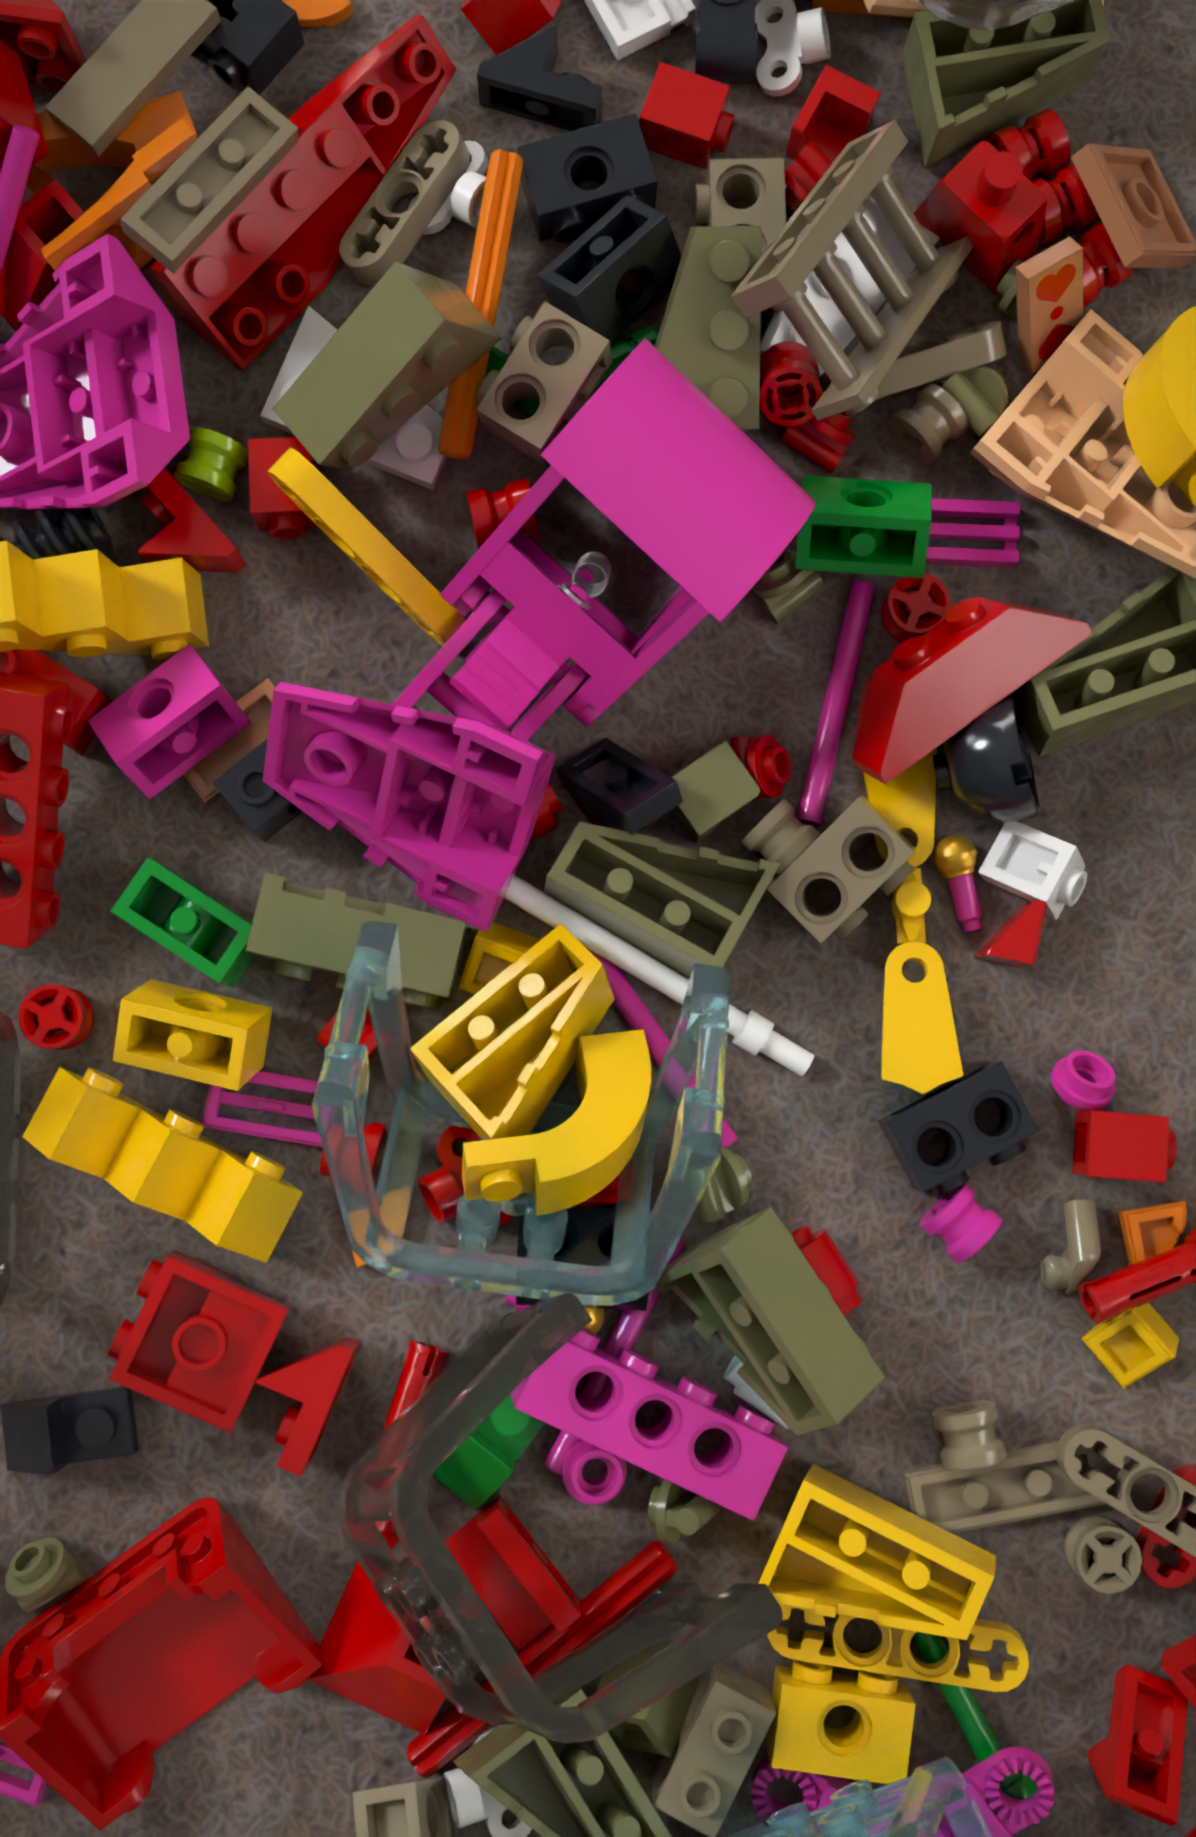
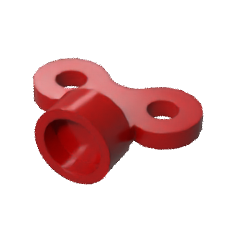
(444, 1186)

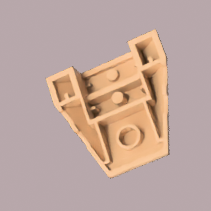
(1072, 451)

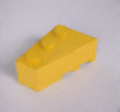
(517, 1036)
(875, 1562)

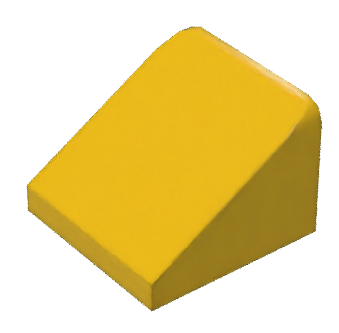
(492, 954)
(1132, 1343)

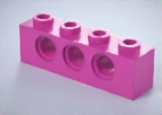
(731, 1476)

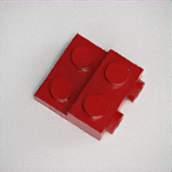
(196, 1339)

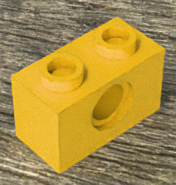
(192, 1034)
(868, 1748)

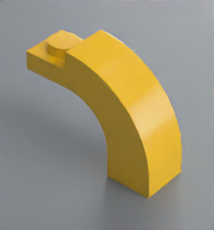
(1162, 407)
(585, 1150)

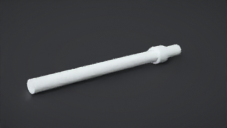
(750, 1031)

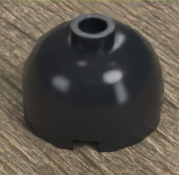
(990, 766)

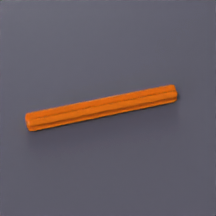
(484, 293)

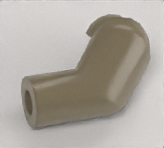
(1081, 1251)

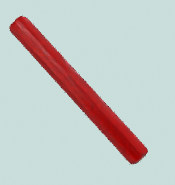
(598, 1612)

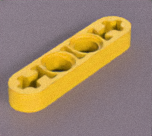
(365, 545)
(896, 1658)

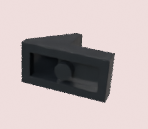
(525, 85)
(618, 787)
(68, 1429)

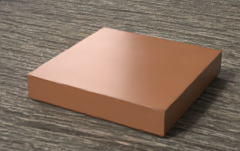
(1135, 206)

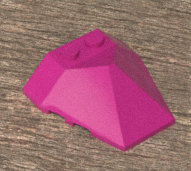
(90, 387)
(415, 786)

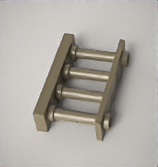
(809, 246)

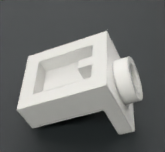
(1035, 867)

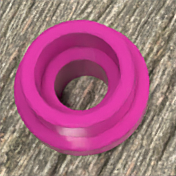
(1084, 1080)
(593, 1491)

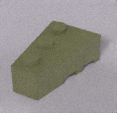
(982, 80)
(704, 327)
(384, 366)
(1123, 673)
(659, 895)
(319, 931)
(776, 1319)
(562, 1786)

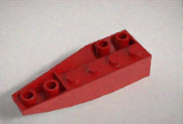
(288, 231)

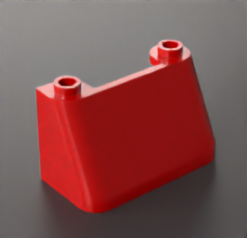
(145, 1657)

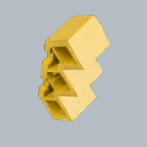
(96, 608)
(164, 1162)

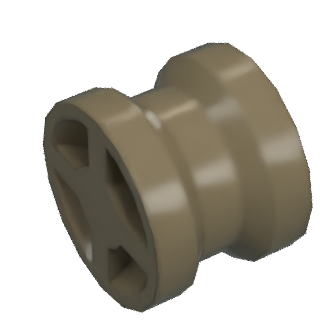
(929, 423)
(780, 836)
(969, 1435)
(1114, 1564)

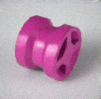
(961, 1223)

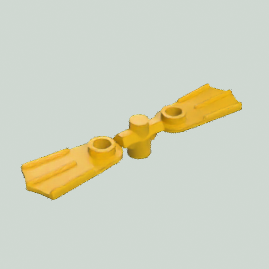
(917, 1017)

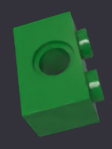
(866, 527)
(187, 922)

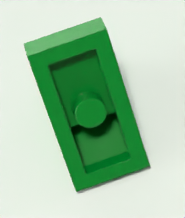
(488, 1454)

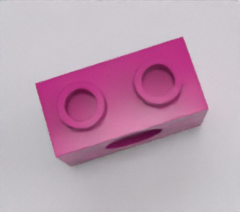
(168, 722)

